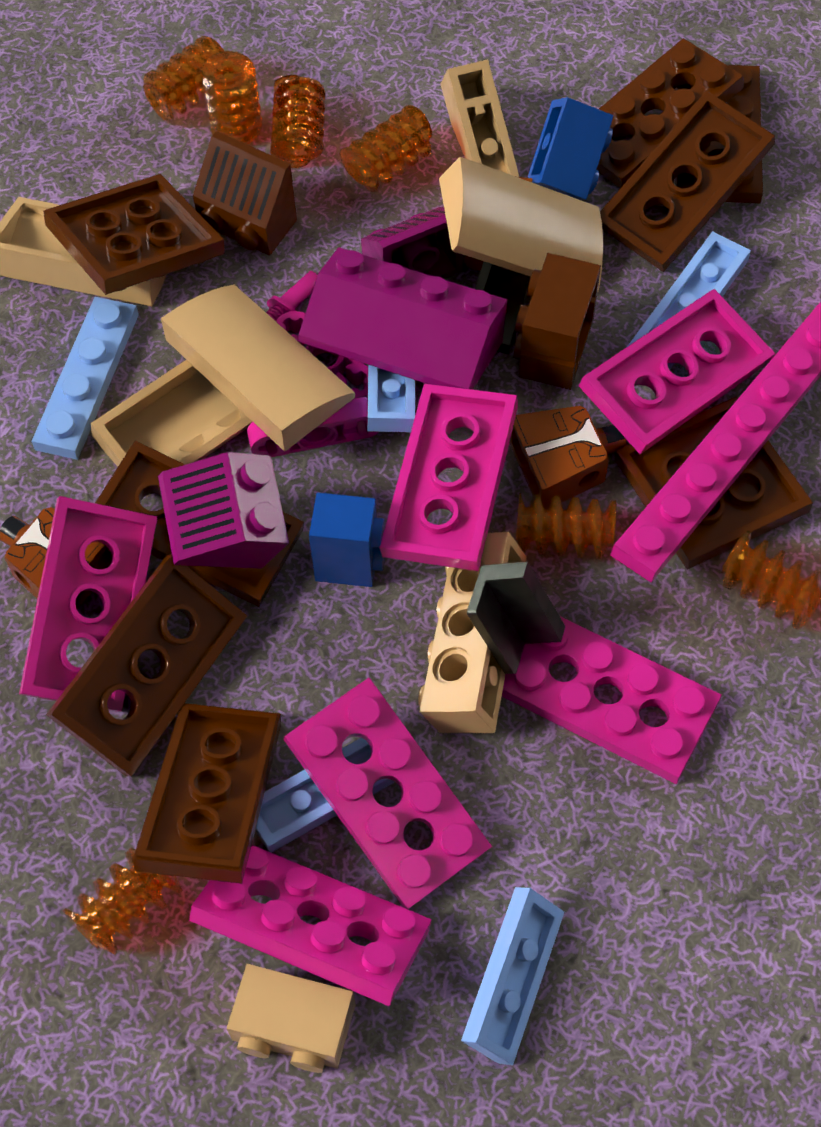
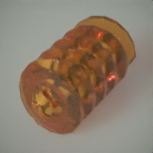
(179, 79)
(232, 96)
(297, 120)
(388, 148)
(566, 526)
(772, 581)
(119, 903)

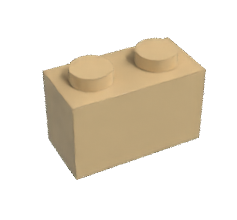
(291, 1018)

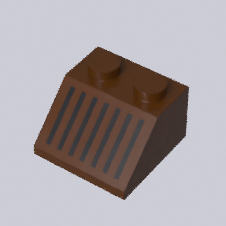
(245, 194)

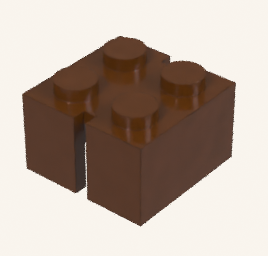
(557, 320)

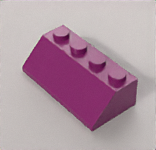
(403, 320)

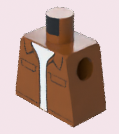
(563, 451)
(29, 550)

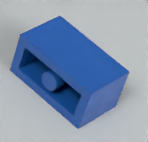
(571, 148)
(346, 539)

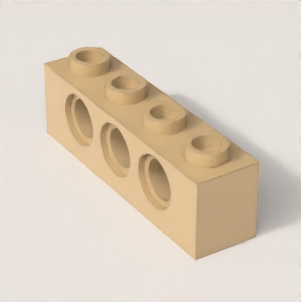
(473, 700)

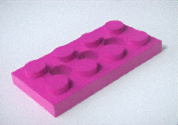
(677, 397)
(469, 498)
(67, 574)
(617, 725)
(378, 828)
(319, 948)

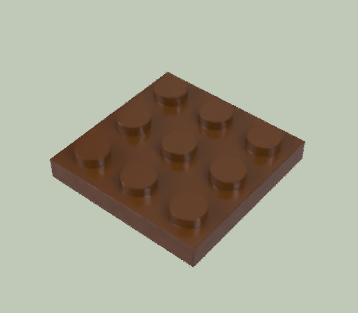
(133, 233)
(756, 501)

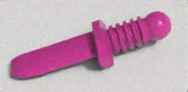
(292, 297)

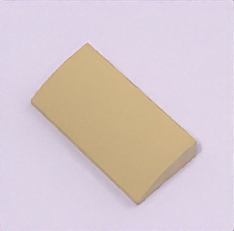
(516, 220)
(36, 256)
(256, 364)
(174, 415)

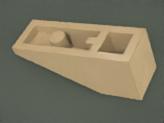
(478, 116)

